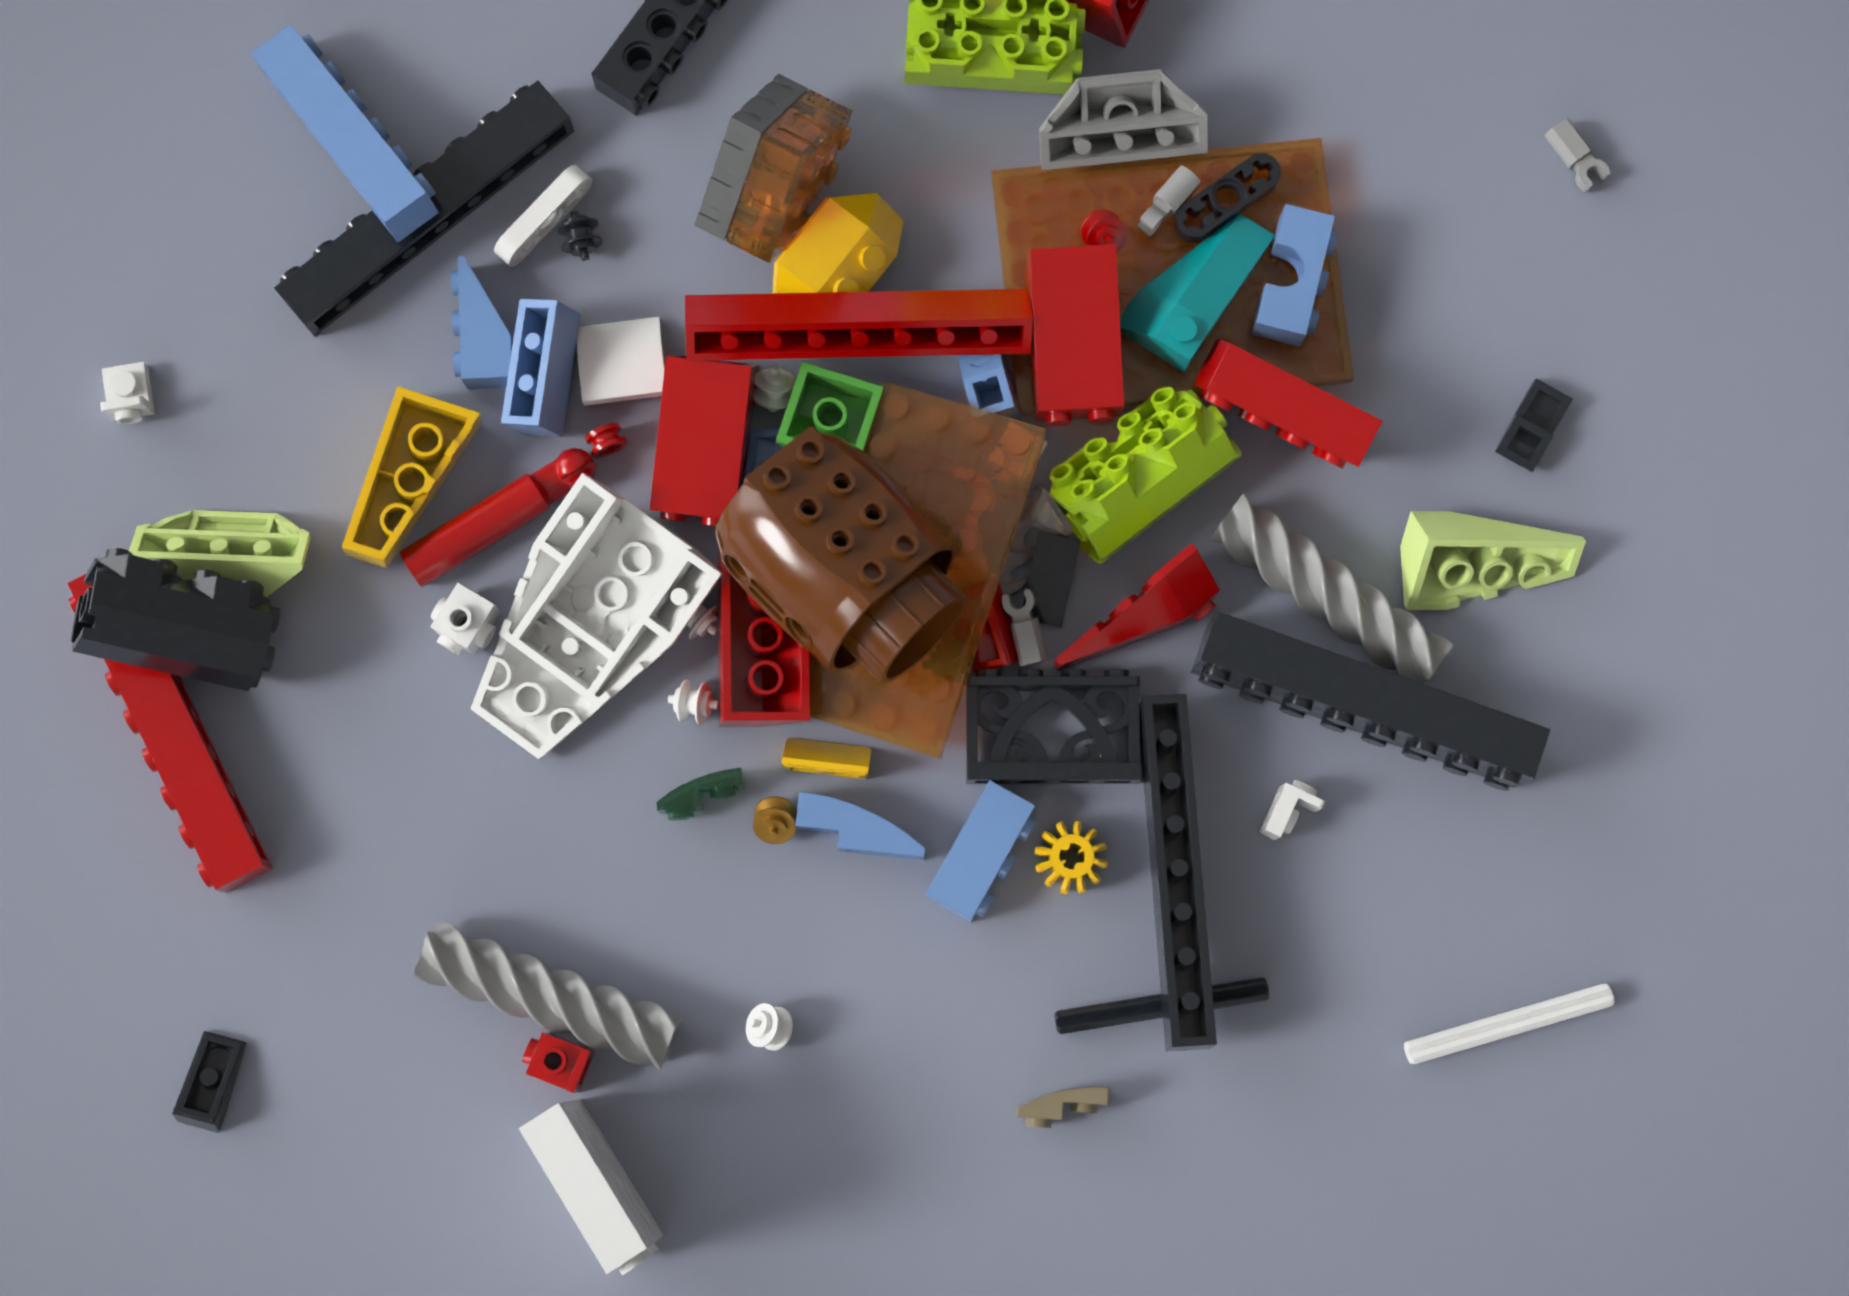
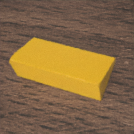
(826, 758)

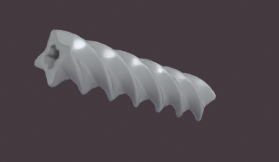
(1329, 591)
(553, 999)

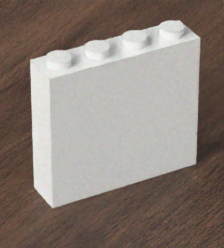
(593, 1186)

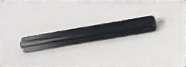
(1151, 1007)

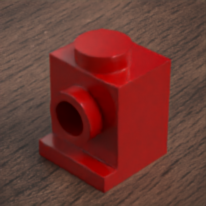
(574, 1063)

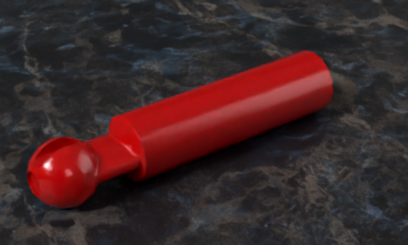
(495, 517)

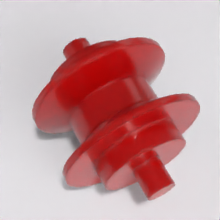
(1104, 228)

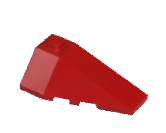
(1167, 600)

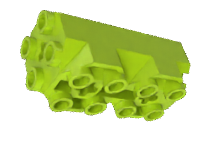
(995, 44)
(1159, 461)

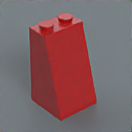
(1075, 334)
(701, 437)

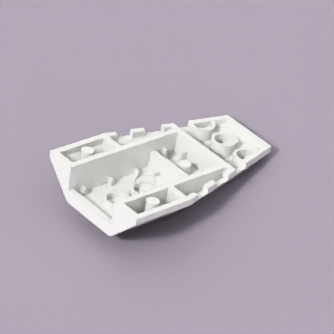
(589, 615)

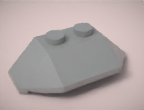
(1122, 121)

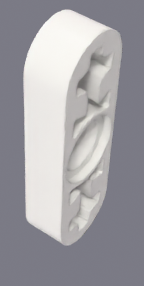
(543, 215)

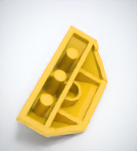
(840, 247)

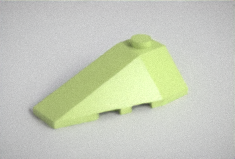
(1470, 556)

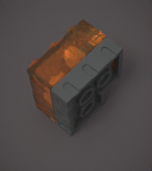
(773, 166)

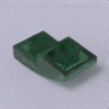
(688, 797)

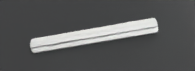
(1509, 1023)

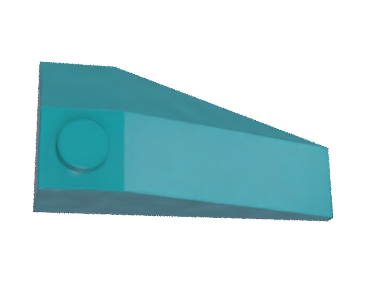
(1190, 297)

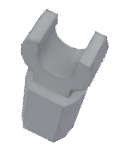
(1576, 154)
(1169, 199)
(1026, 630)

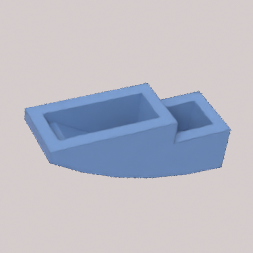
(857, 827)

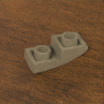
(1049, 1107)

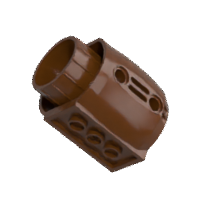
(841, 557)

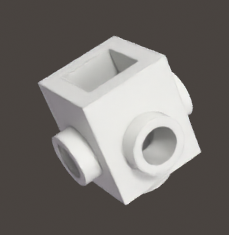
(462, 606)

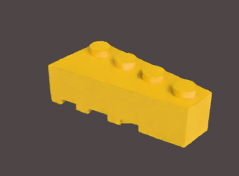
(407, 469)

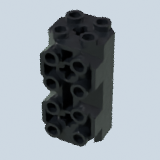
(177, 626)

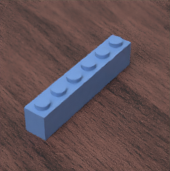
(345, 133)

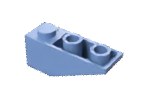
(483, 336)
(990, 384)

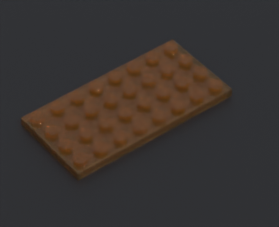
(972, 482)

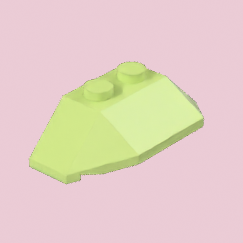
(227, 542)

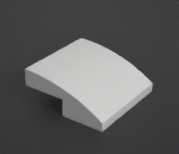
(620, 361)

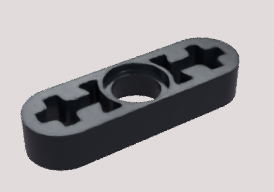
(1257, 189)

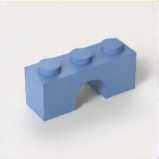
(1304, 241)

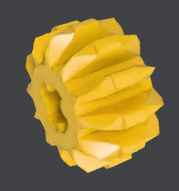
(1079, 869)

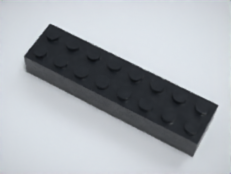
(1369, 702)

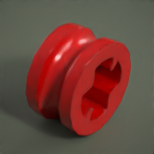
(606, 440)

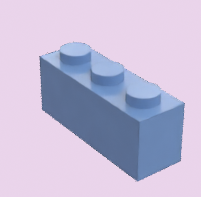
(540, 367)
(982, 852)

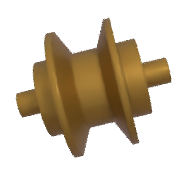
(775, 820)

